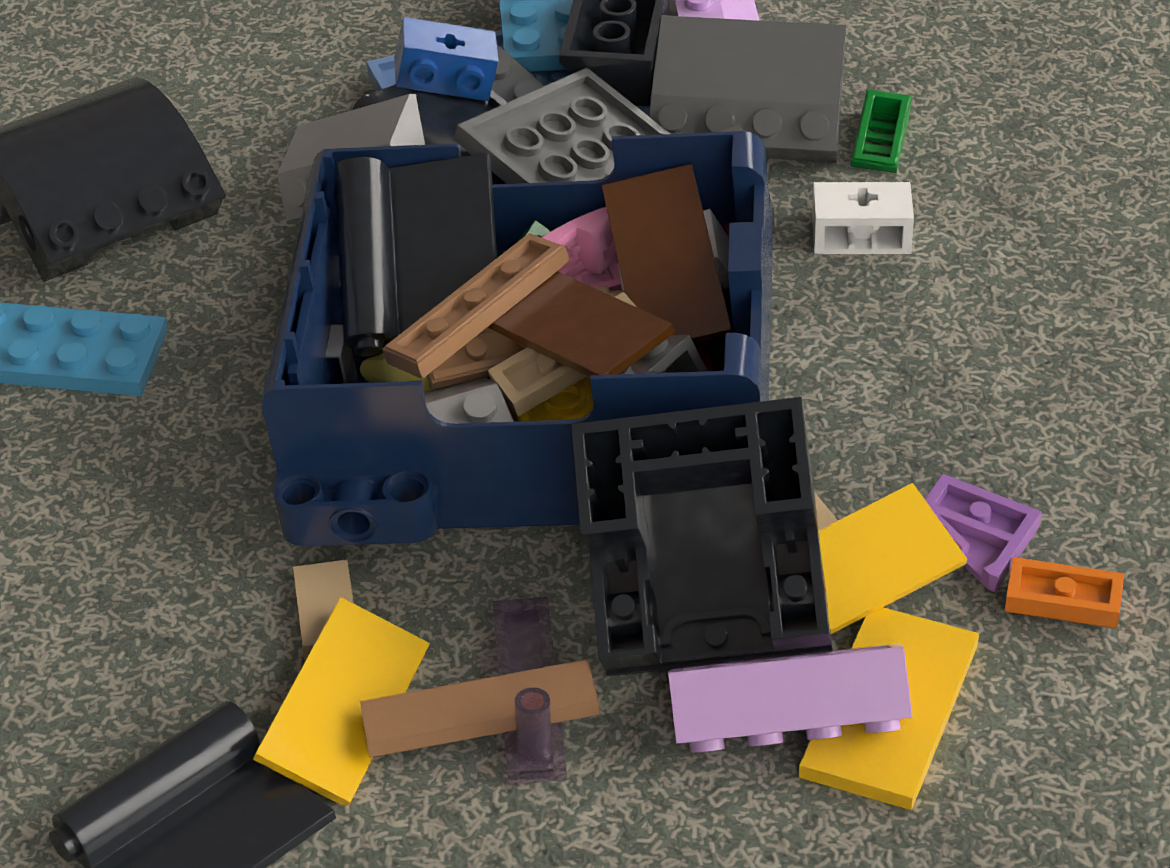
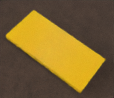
(884, 555)
(320, 725)

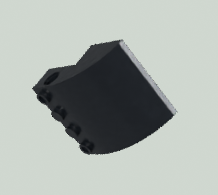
(101, 174)
(702, 536)

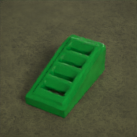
(886, 107)

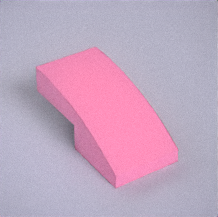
(587, 243)

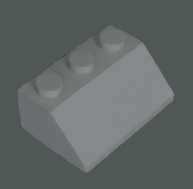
(377, 125)

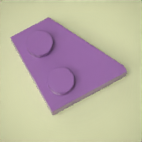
(984, 527)

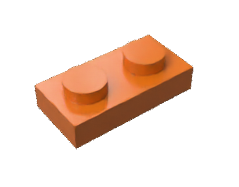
(1064, 592)

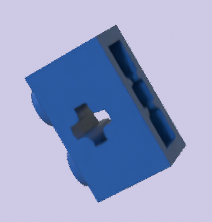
(446, 59)

